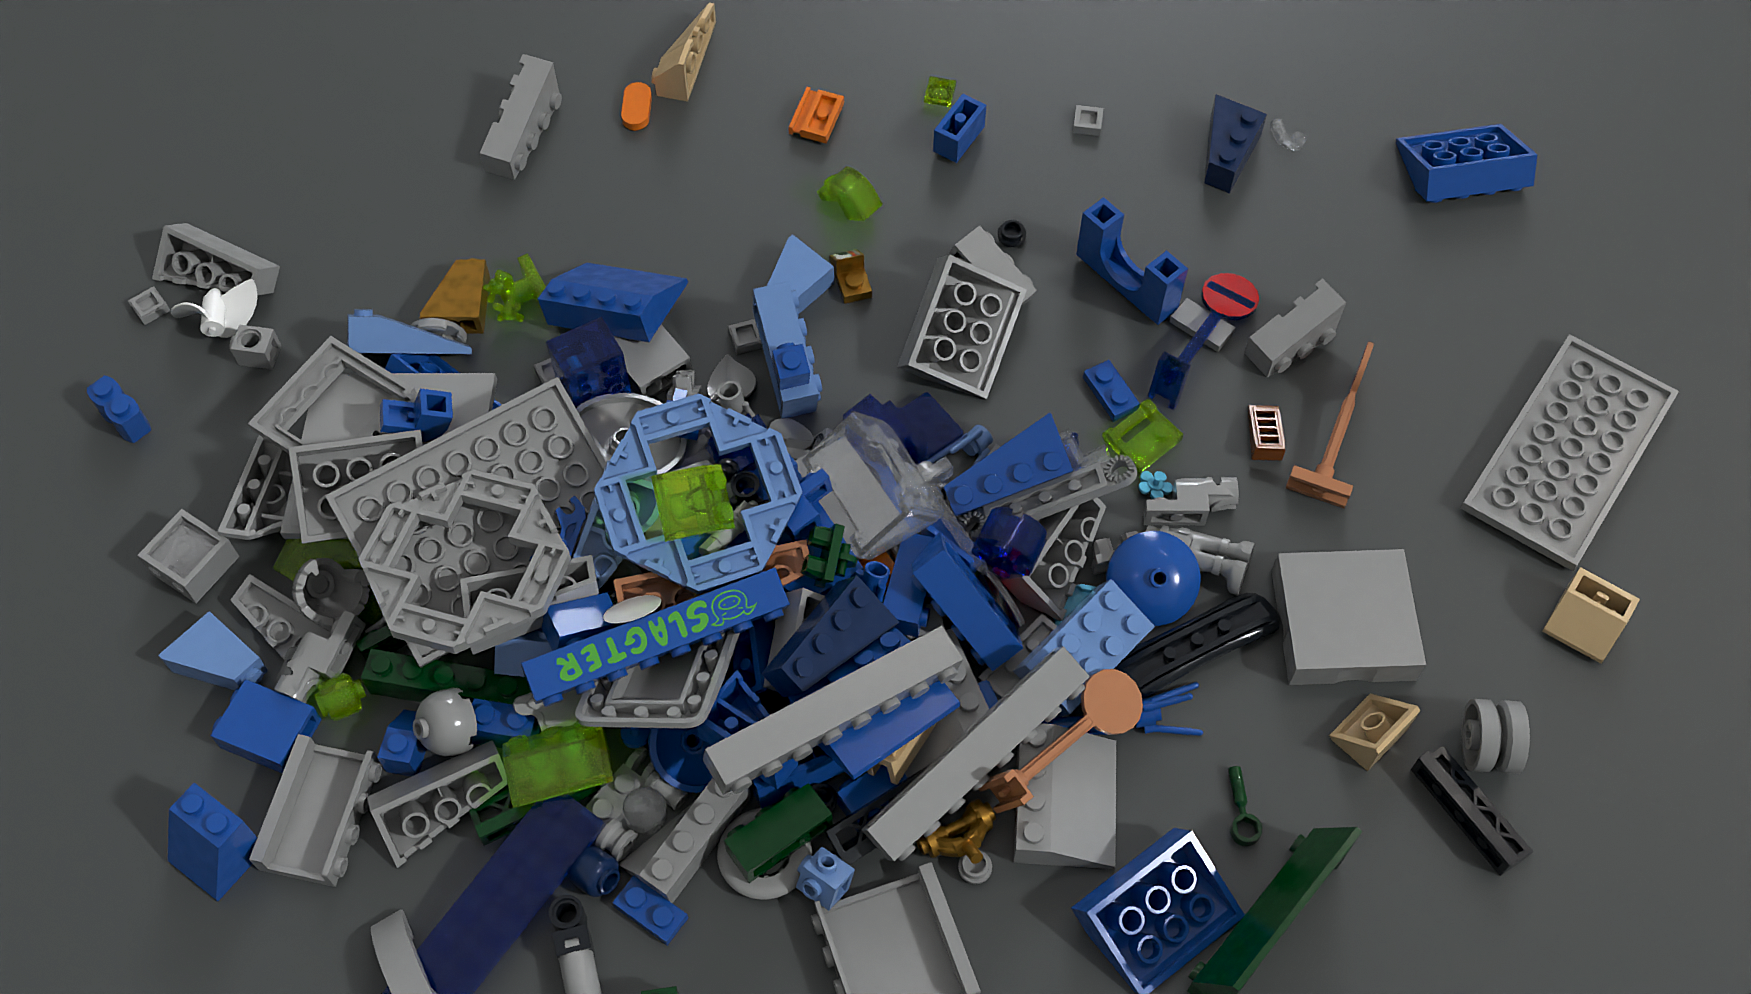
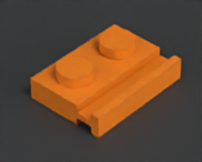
(816, 115)

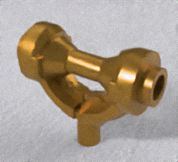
(976, 820)

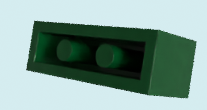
(778, 831)

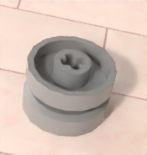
(1495, 736)

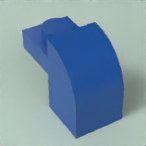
(428, 413)
(805, 516)

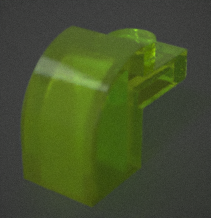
(852, 193)

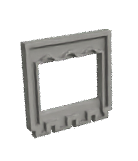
(311, 381)

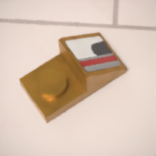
(851, 275)

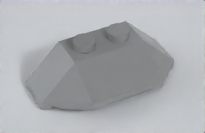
(260, 495)

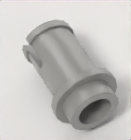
(673, 796)

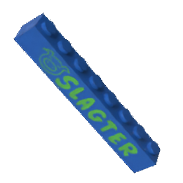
(654, 636)

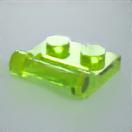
(1150, 442)

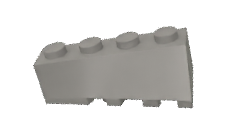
(208, 262)
(1060, 559)
(435, 799)
(682, 845)

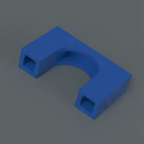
(1100, 246)

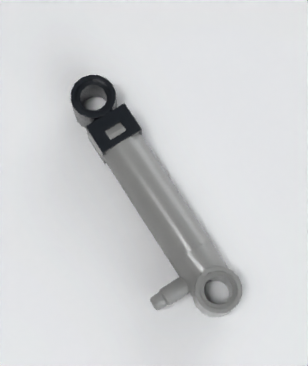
(574, 947)

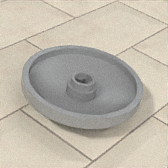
(610, 418)

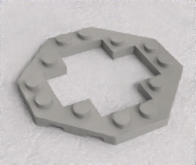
(491, 613)

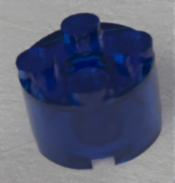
(1010, 542)

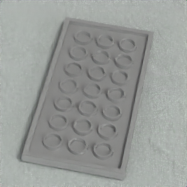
(1570, 452)

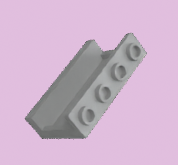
(316, 812)

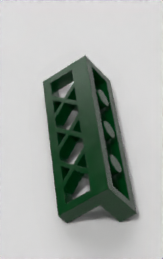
(505, 823)

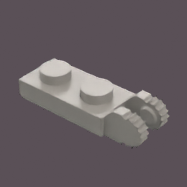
(609, 800)

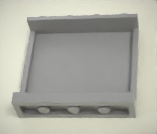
(896, 940)

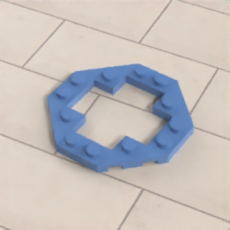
(730, 433)

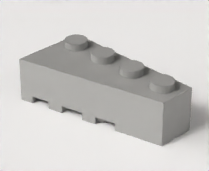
(521, 118)

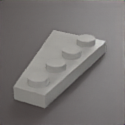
(275, 616)

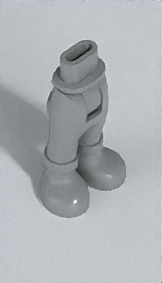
(1199, 543)

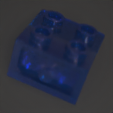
(930, 426)

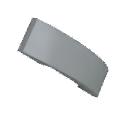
(398, 956)

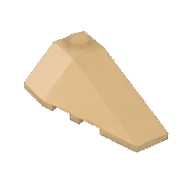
(683, 59)

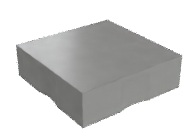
(1347, 617)

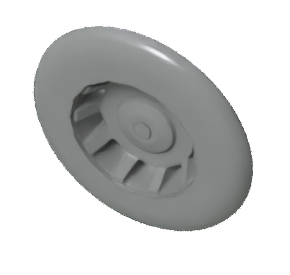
(768, 886)

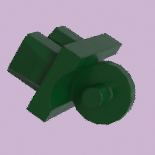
(824, 568)

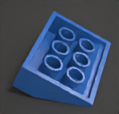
(1467, 162)
(626, 299)
(888, 732)
(1159, 911)

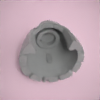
(326, 590)

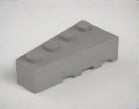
(576, 583)

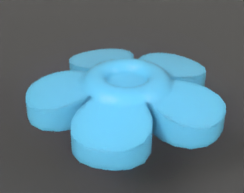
(1154, 484)

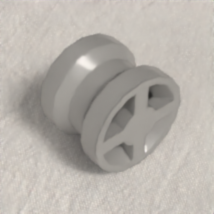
(616, 839)

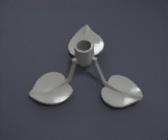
(734, 385)

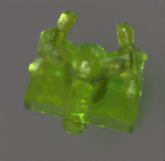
(515, 292)

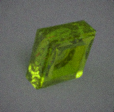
(940, 91)

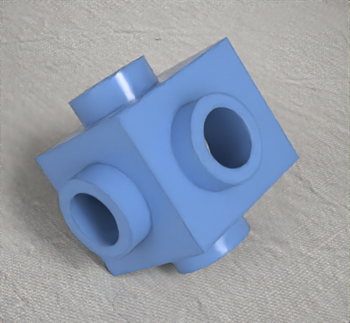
(824, 877)

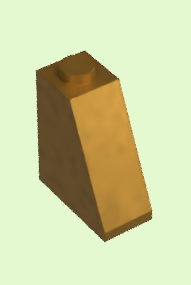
(461, 296)

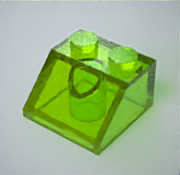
(693, 502)

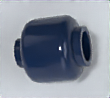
(595, 872)

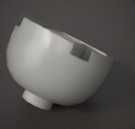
(445, 723)

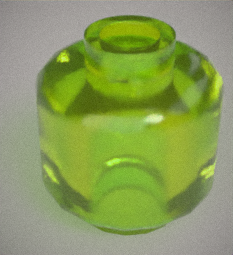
(340, 696)

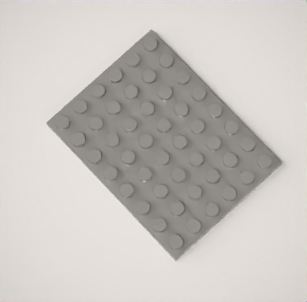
(527, 440)

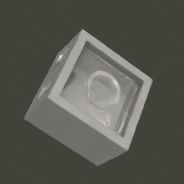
(188, 555)

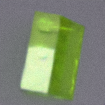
(556, 762)

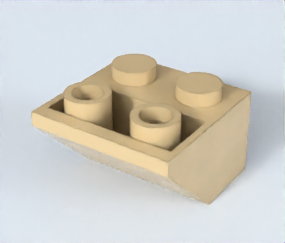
(1590, 615)

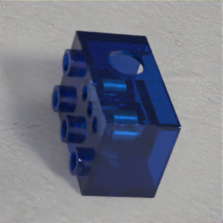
(589, 362)

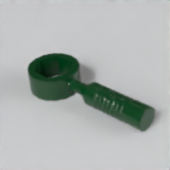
(1240, 801)

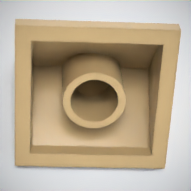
(1373, 728)

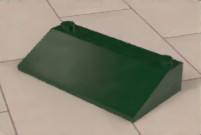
(1273, 911)

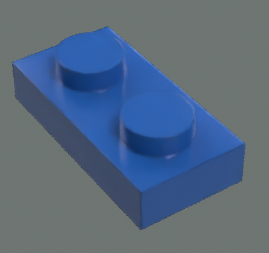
(1111, 390)
(650, 910)

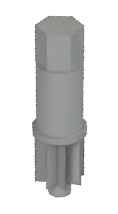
(721, 540)

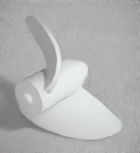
(222, 312)

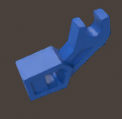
(570, 524)

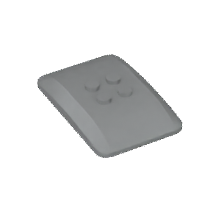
(667, 695)

